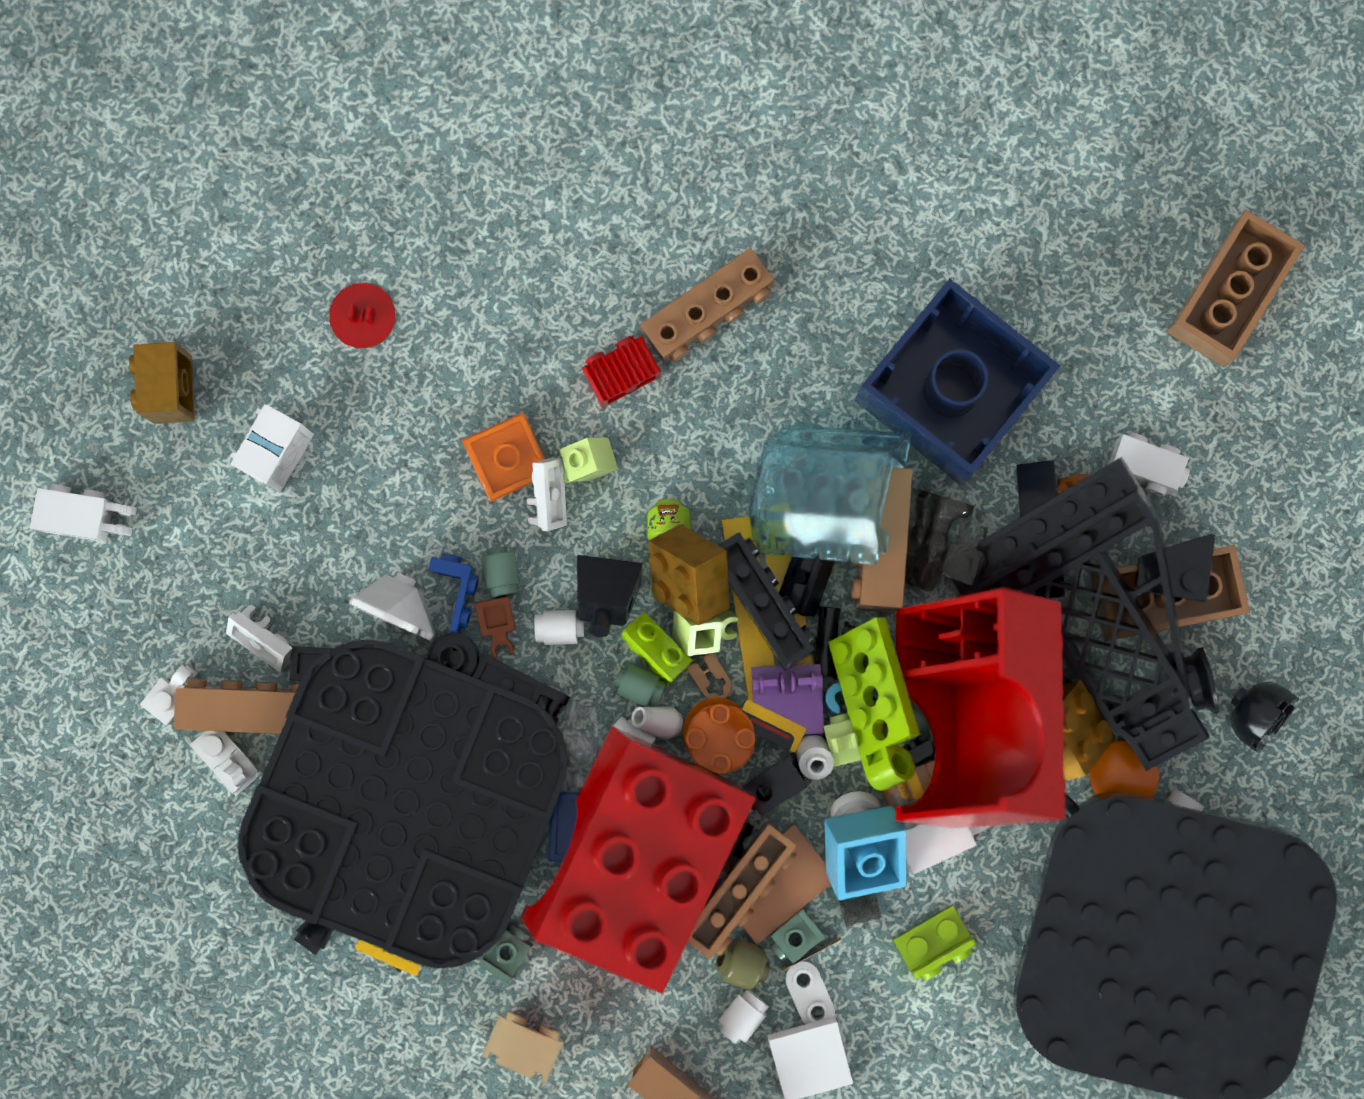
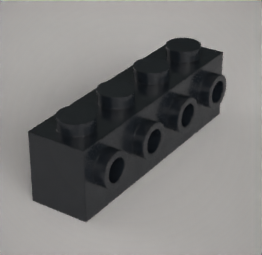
(764, 604)

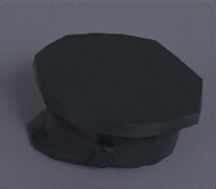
(1201, 682)

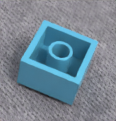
(865, 852)

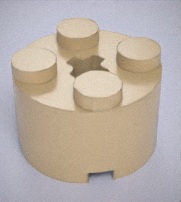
(523, 1047)

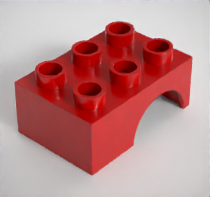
(993, 698)
(639, 860)

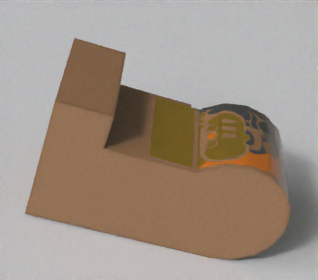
(912, 788)

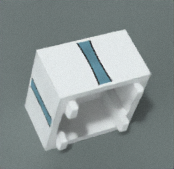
(272, 448)

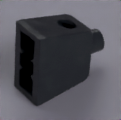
(606, 592)
(783, 779)

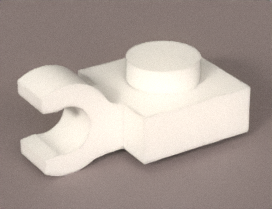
(161, 698)

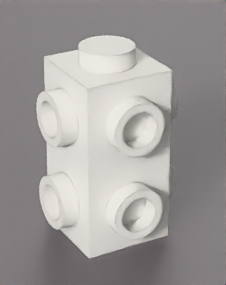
(1156, 467)

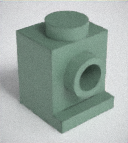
(801, 924)
(500, 966)

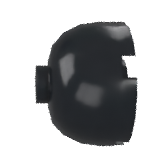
(1260, 712)

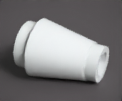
(659, 721)

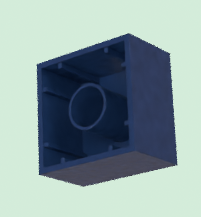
(956, 382)

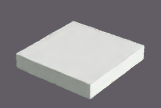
(810, 1059)

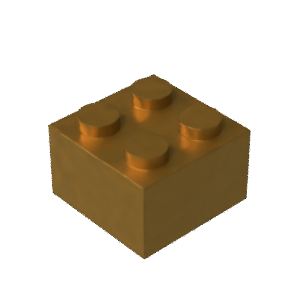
(162, 382)
(689, 574)
(1084, 731)

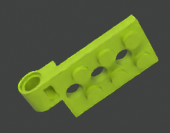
(881, 758)

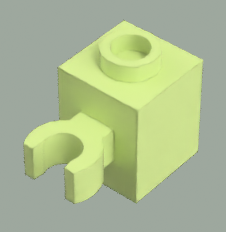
(588, 459)
(703, 638)
(842, 740)

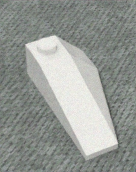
(398, 604)

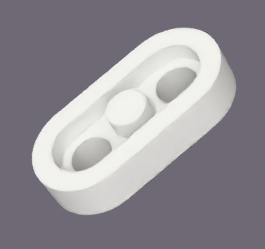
(809, 995)

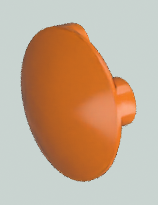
(720, 738)
(1122, 771)

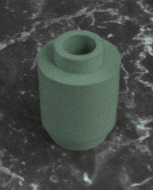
(500, 572)
(640, 685)

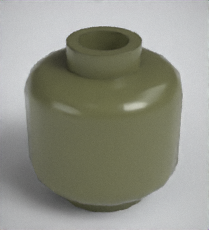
(743, 965)

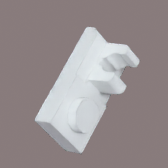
(548, 494)
(257, 639)
(226, 760)

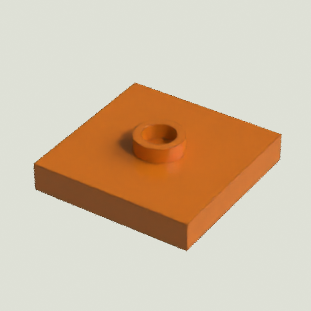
(504, 456)

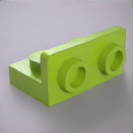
(655, 648)
(935, 943)

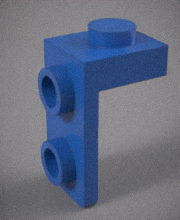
(451, 566)

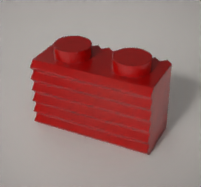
(621, 370)

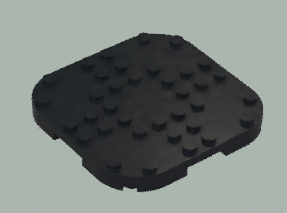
(403, 804)
(1174, 948)

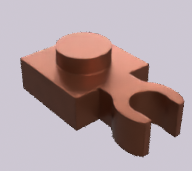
(496, 619)

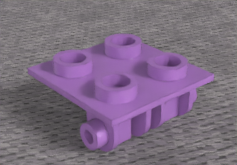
(791, 694)

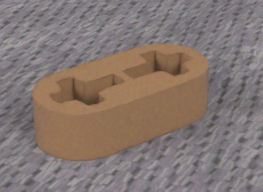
(716, 670)

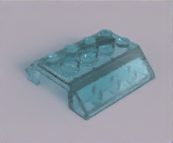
(825, 492)

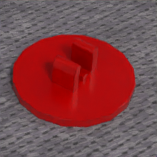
(362, 315)

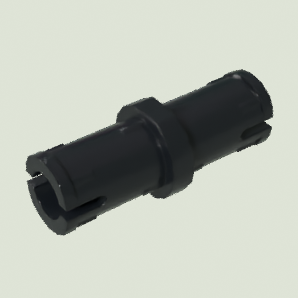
(827, 631)

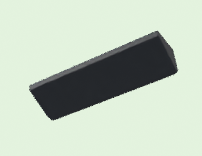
(1035, 486)
(806, 583)

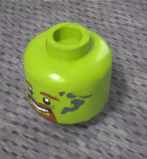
(665, 516)

